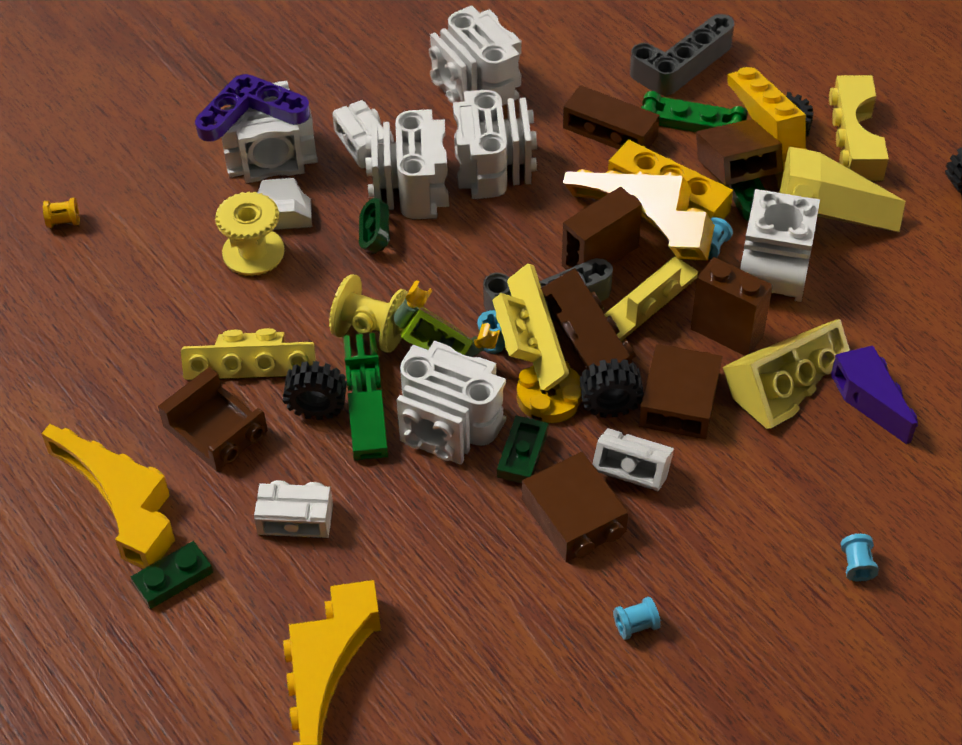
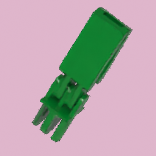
(365, 407)

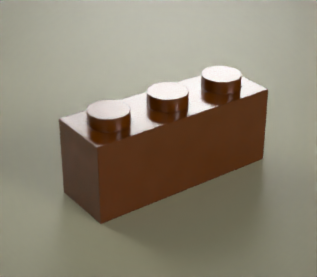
(609, 119)

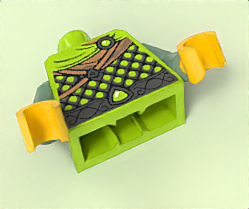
(423, 326)

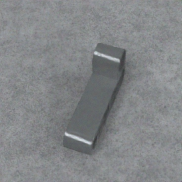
(677, 66)
(595, 274)

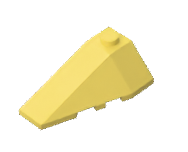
(841, 191)
(783, 374)

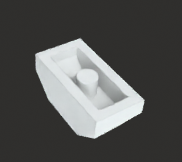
(292, 203)

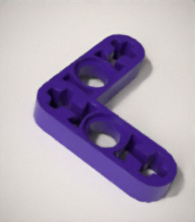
(288, 107)

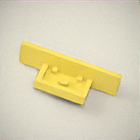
(651, 296)
(529, 327)
(247, 355)

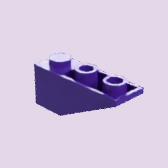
(869, 388)

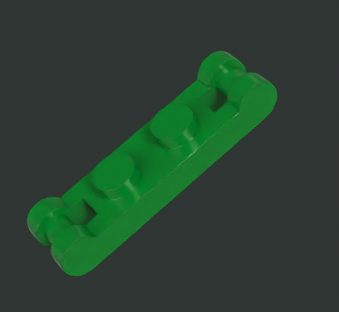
(690, 115)

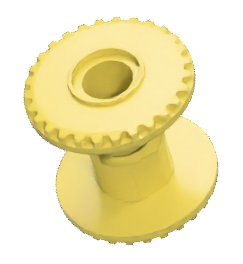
(249, 224)
(365, 313)

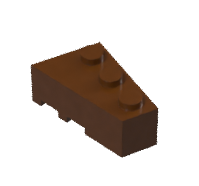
(583, 321)

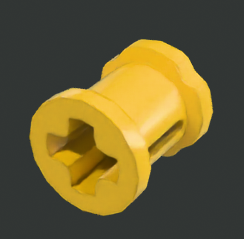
(61, 212)

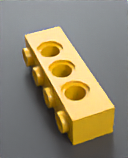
(705, 193)

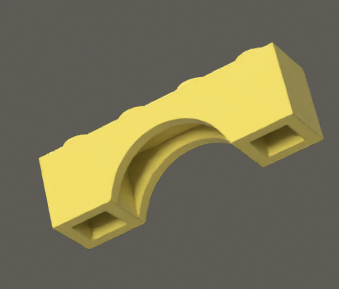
(861, 150)

